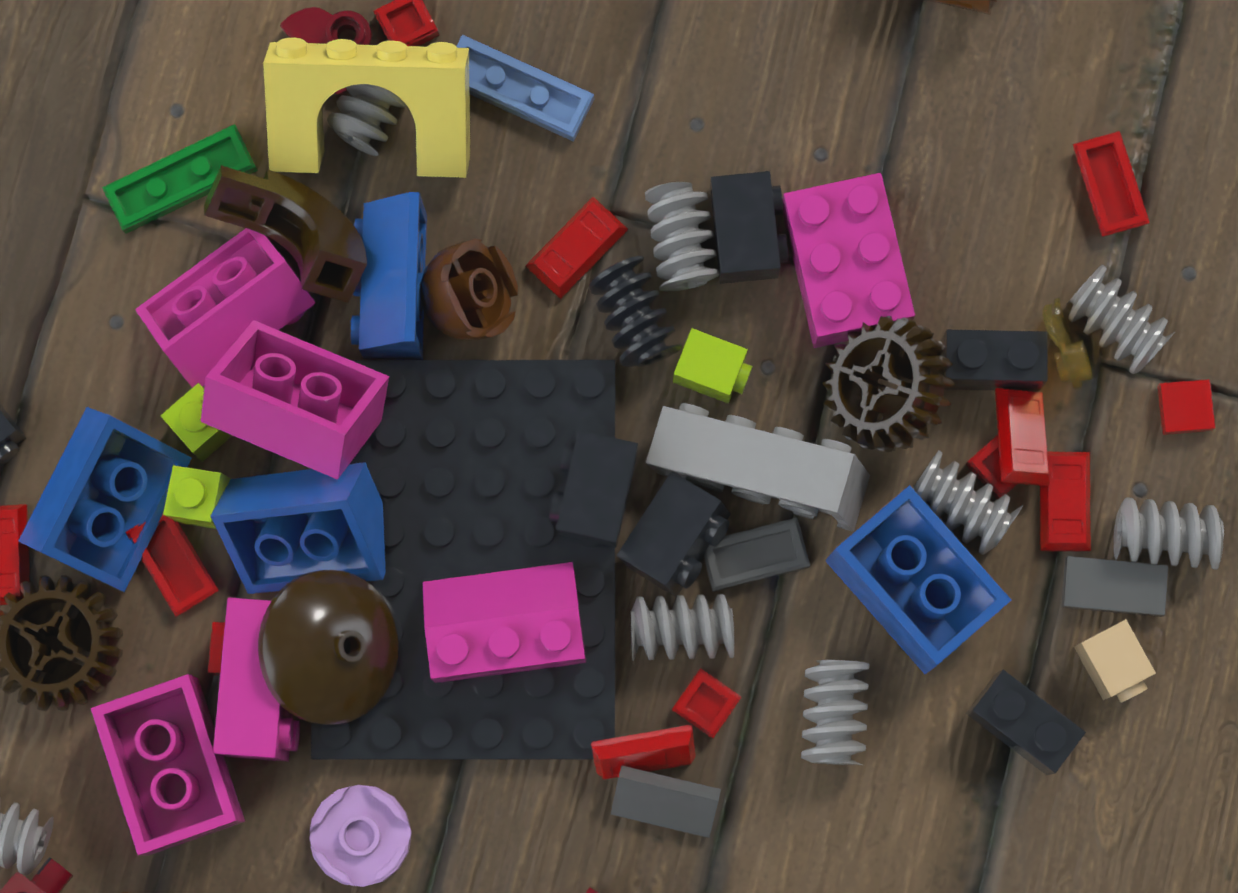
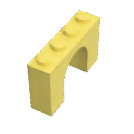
(427, 79)

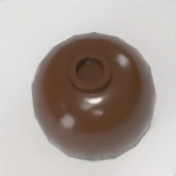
(469, 291)

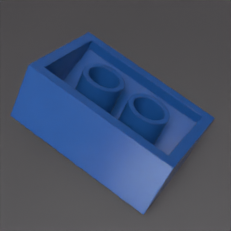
(390, 287)
(99, 491)
(301, 525)
(917, 580)

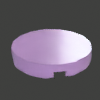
(360, 835)

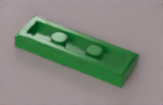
(176, 179)

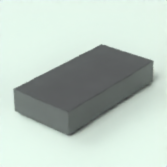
(756, 555)
(1114, 586)
(665, 801)

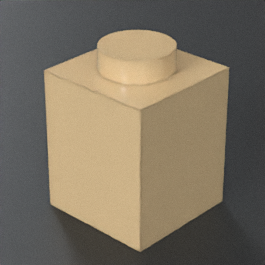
(1116, 662)

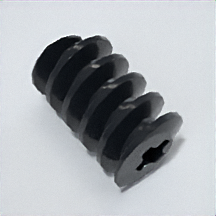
(632, 314)

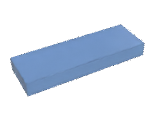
(525, 90)

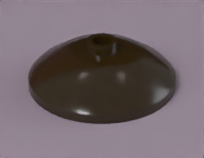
(305, 653)

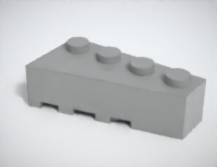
(760, 463)

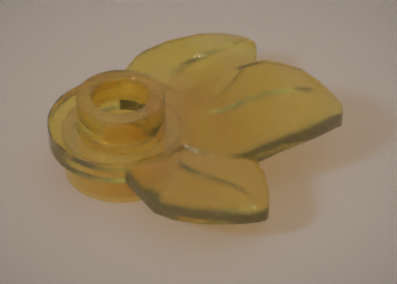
(1073, 358)

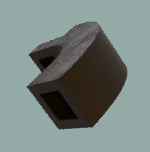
(298, 219)

